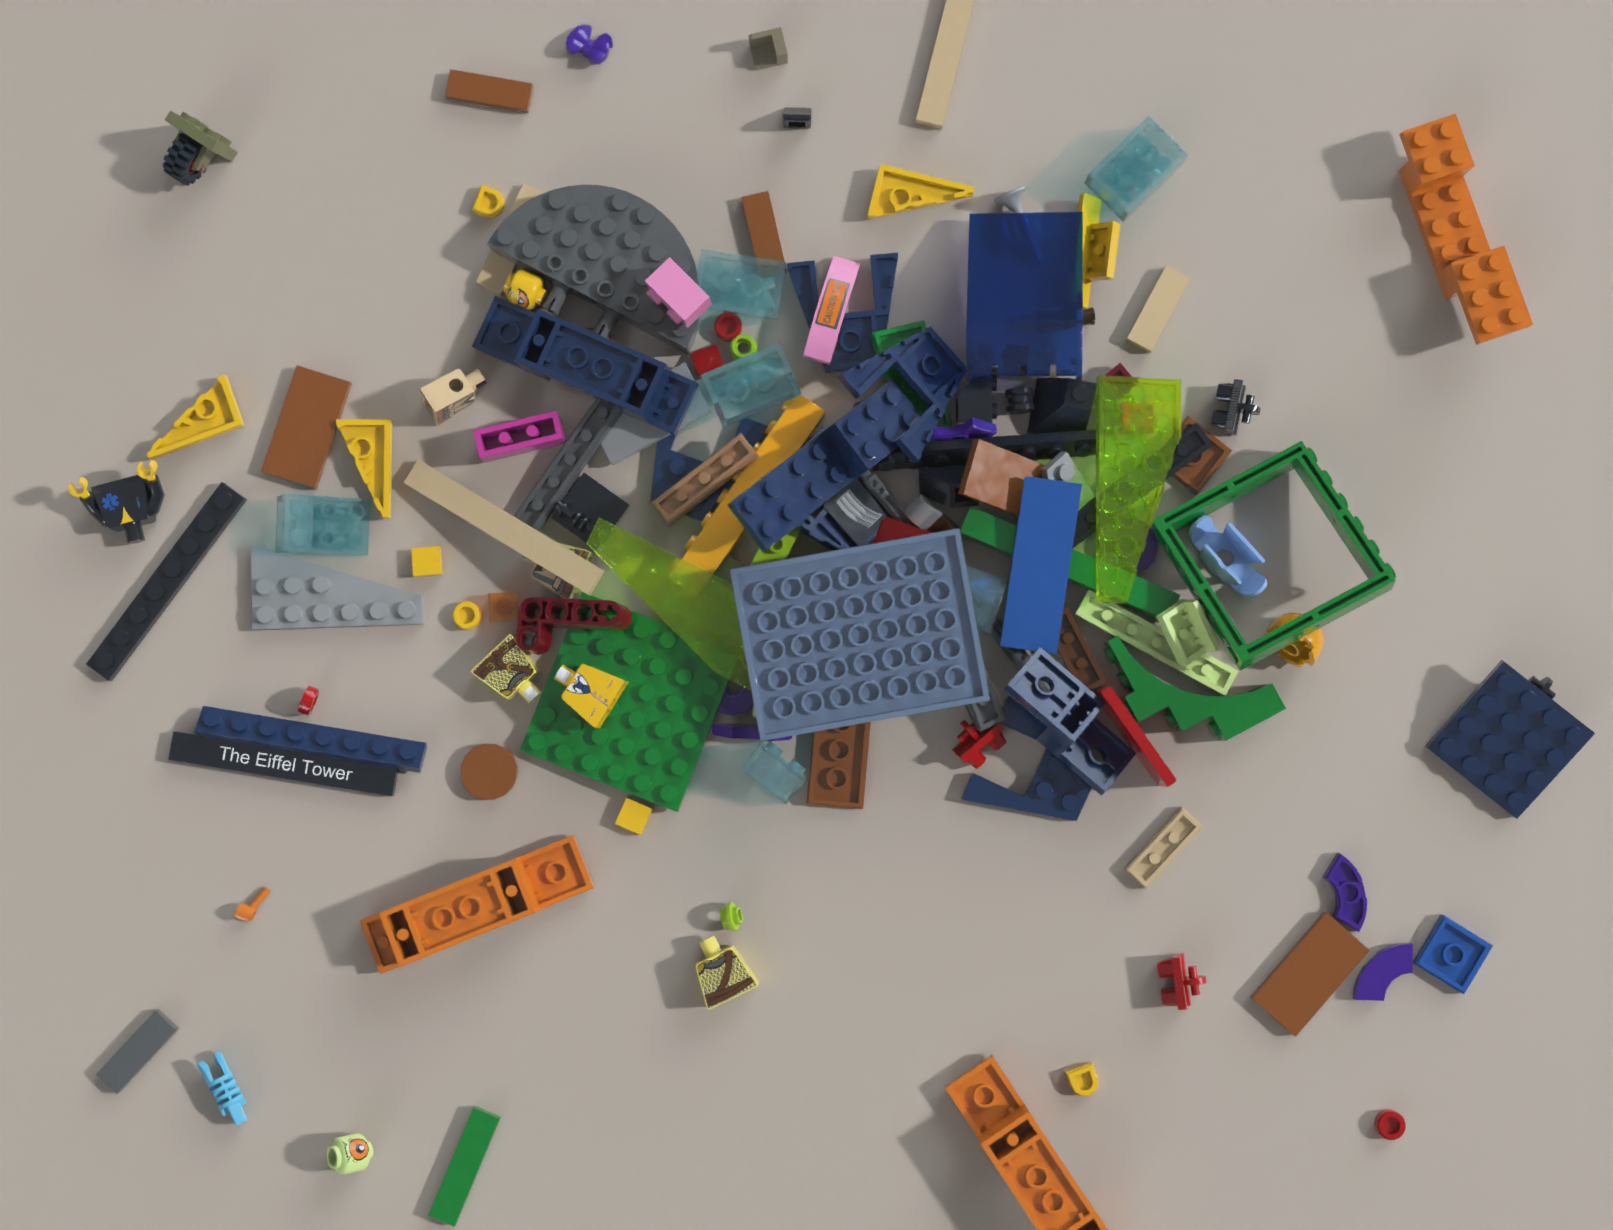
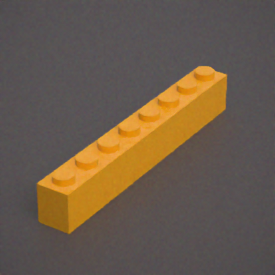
(784, 438)

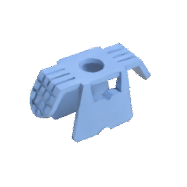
(1240, 573)

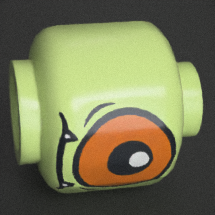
(349, 1154)

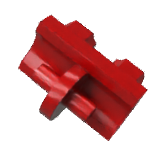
(973, 741)
(1179, 994)

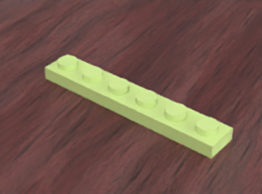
(1152, 642)

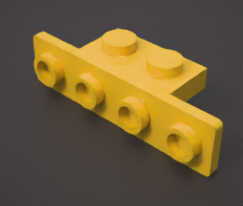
(1099, 244)

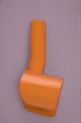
(247, 912)

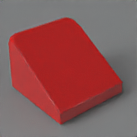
(706, 359)

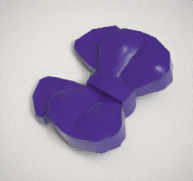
(580, 42)

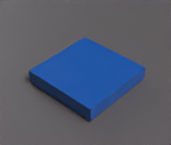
(1452, 954)

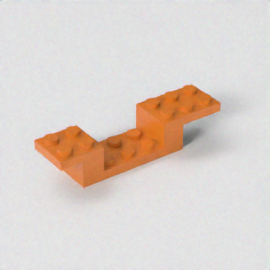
(1454, 231)
(476, 904)
(1021, 1150)

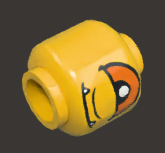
(525, 289)

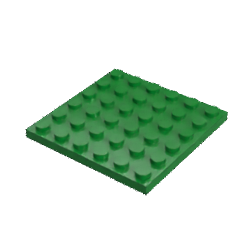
(656, 724)

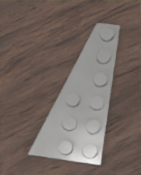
(307, 595)

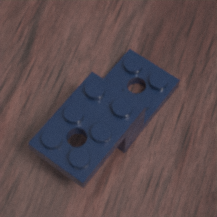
(1070, 721)

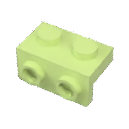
(1187, 631)

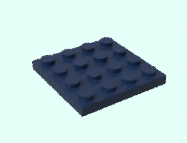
(1509, 739)

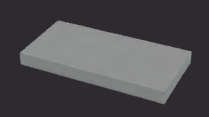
(632, 435)

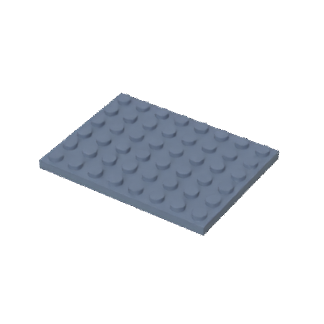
(860, 634)

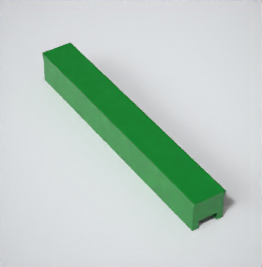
(1000, 537)

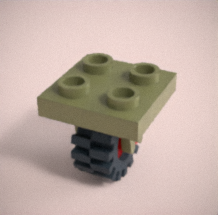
(193, 148)

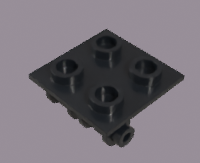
(587, 504)

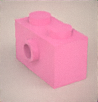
(678, 293)

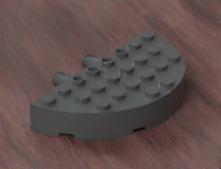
(601, 250)

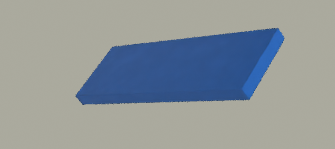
(1040, 564)

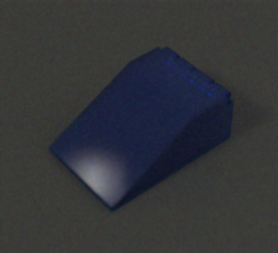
(1025, 294)

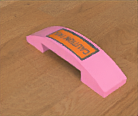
(831, 310)

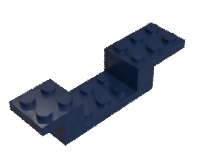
(586, 362)
(824, 466)

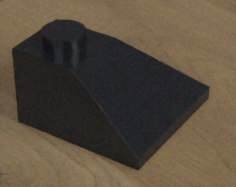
(1061, 405)

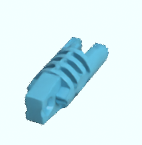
(224, 1089)

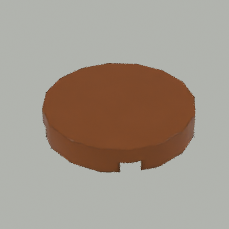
(489, 771)

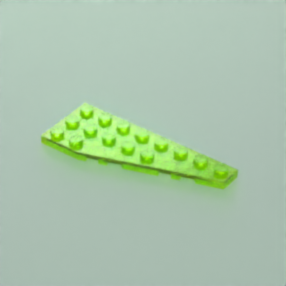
(1134, 450)
(681, 594)

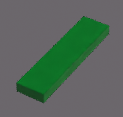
(464, 1166)

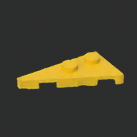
(905, 190)
(208, 418)
(372, 450)

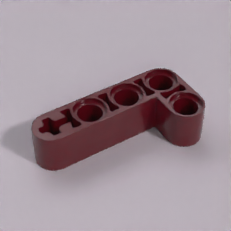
(574, 618)

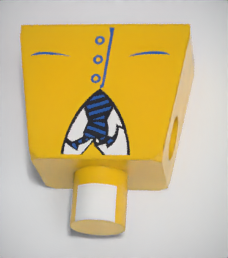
(590, 692)

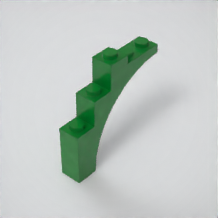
(1184, 709)

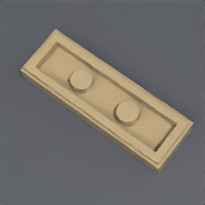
(1158, 309)
(1163, 847)

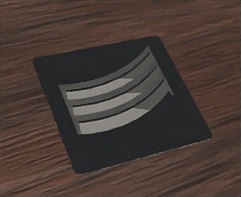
(856, 511)

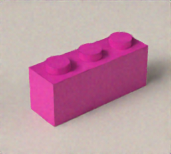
(520, 436)

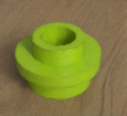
(739, 340)
(731, 916)

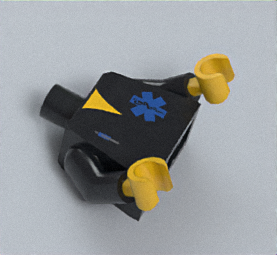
(124, 502)

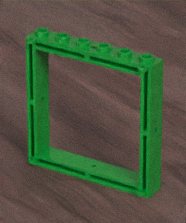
(1334, 506)

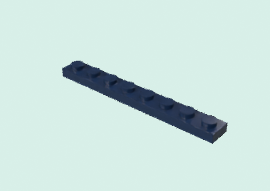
(311, 739)

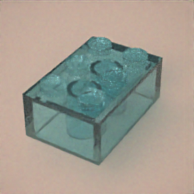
(1135, 168)
(742, 283)

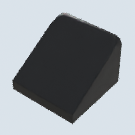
(797, 118)

